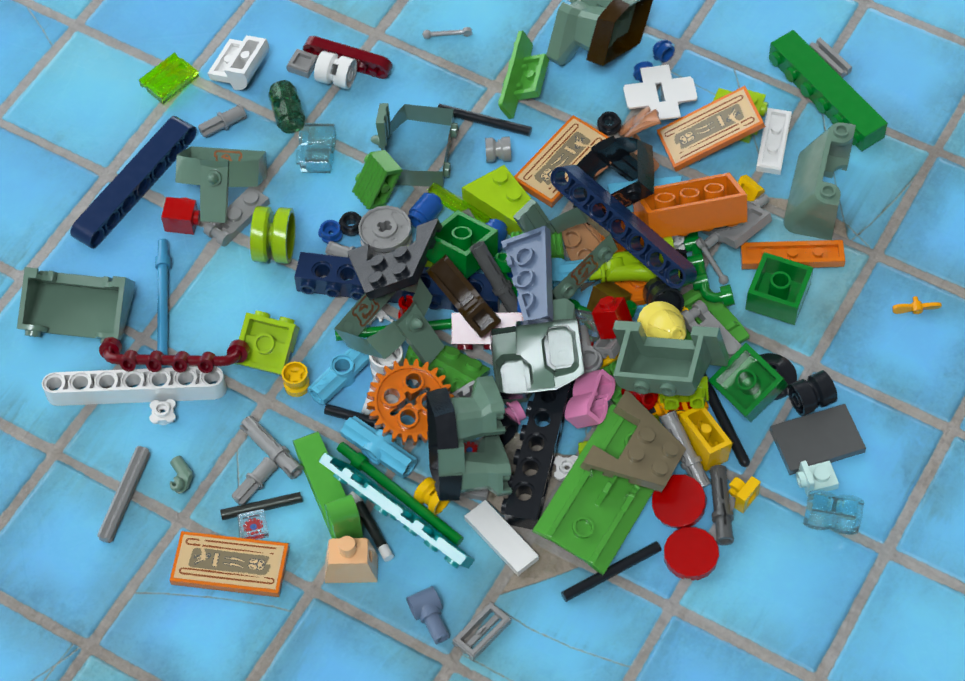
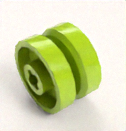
(272, 234)

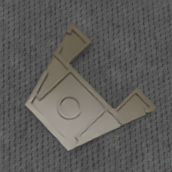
(649, 454)

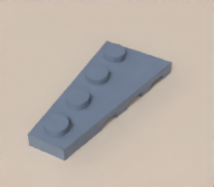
(532, 271)

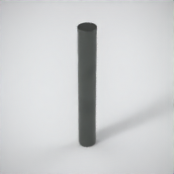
(267, 504)

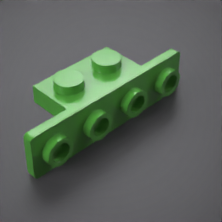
(523, 76)
(454, 365)

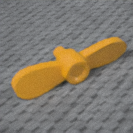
(916, 306)

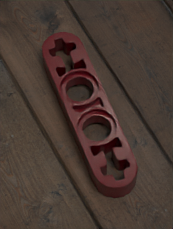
(368, 63)

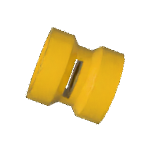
(295, 379)
(427, 494)

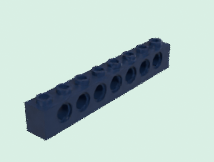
(338, 269)

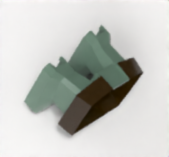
(599, 27)

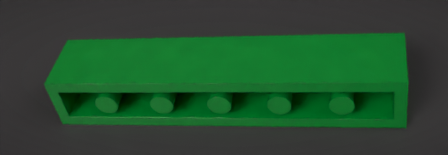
(826, 88)

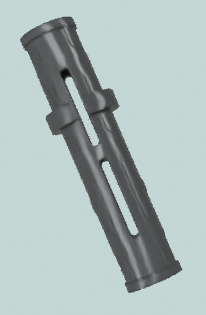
(501, 286)
(722, 514)

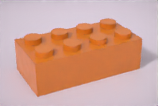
(693, 206)

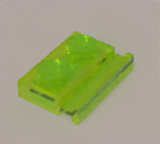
(168, 78)

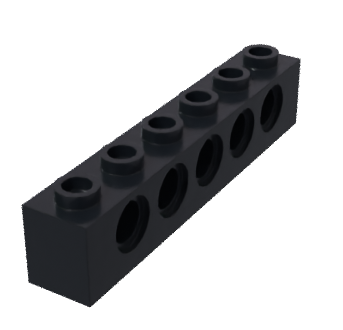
(528, 512)

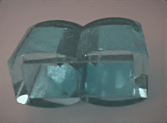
(317, 148)
(829, 511)

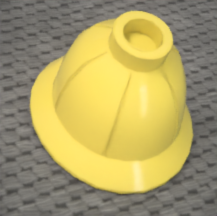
(662, 321)

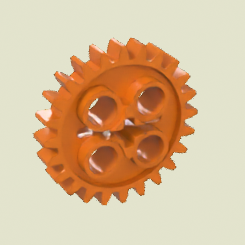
(395, 383)

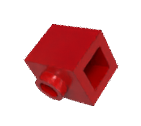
(180, 215)
(606, 312)

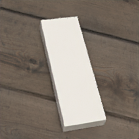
(773, 141)
(501, 537)

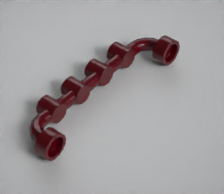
(111, 348)

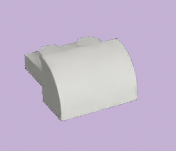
(239, 61)

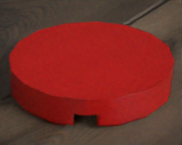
(680, 502)
(691, 553)

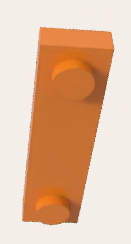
(810, 253)

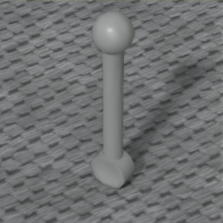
(467, 31)
(723, 279)

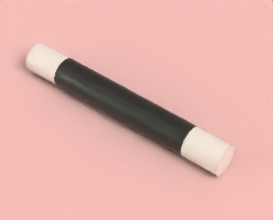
(372, 528)

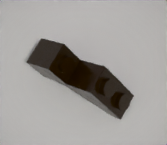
(463, 296)

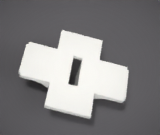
(672, 92)

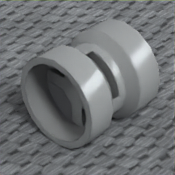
(498, 149)

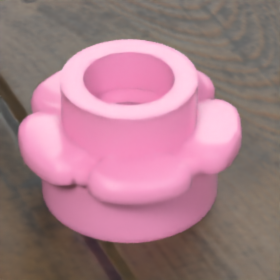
(515, 411)

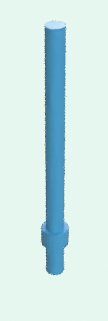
(162, 264)

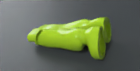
(626, 267)

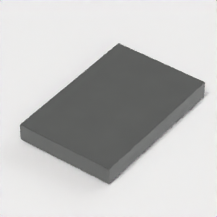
(817, 438)

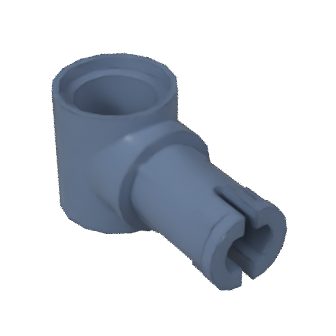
(426, 607)

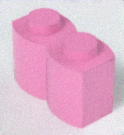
(590, 399)

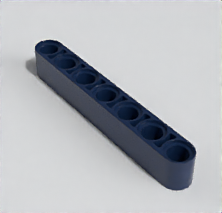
(133, 182)
(634, 226)

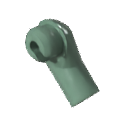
(183, 477)

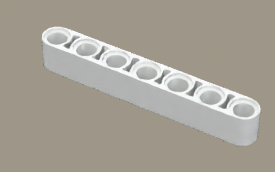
(122, 382)

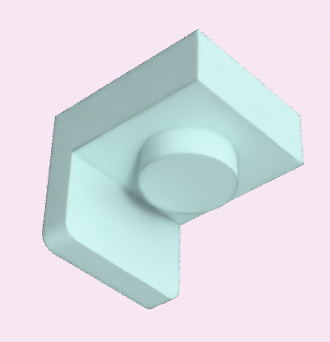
(816, 477)

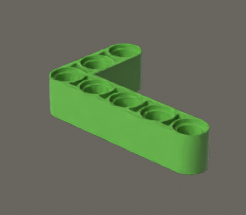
(336, 508)

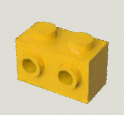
(706, 437)

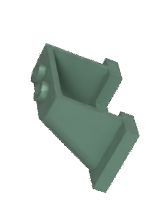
(665, 363)

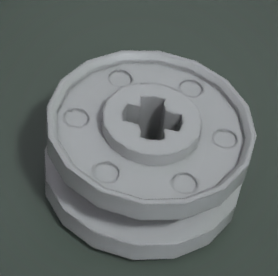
(385, 229)

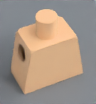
(351, 561)

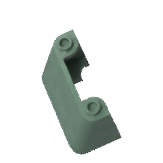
(811, 201)
(74, 304)

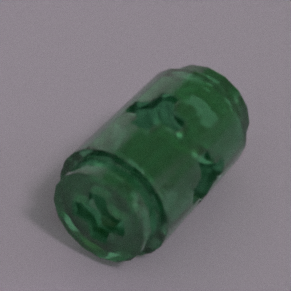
(286, 106)

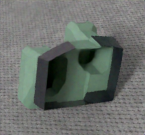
(533, 349)
(461, 420)

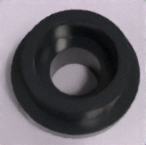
(609, 118)
(347, 219)

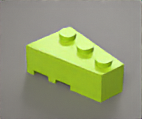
(497, 196)

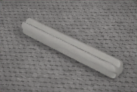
(123, 494)

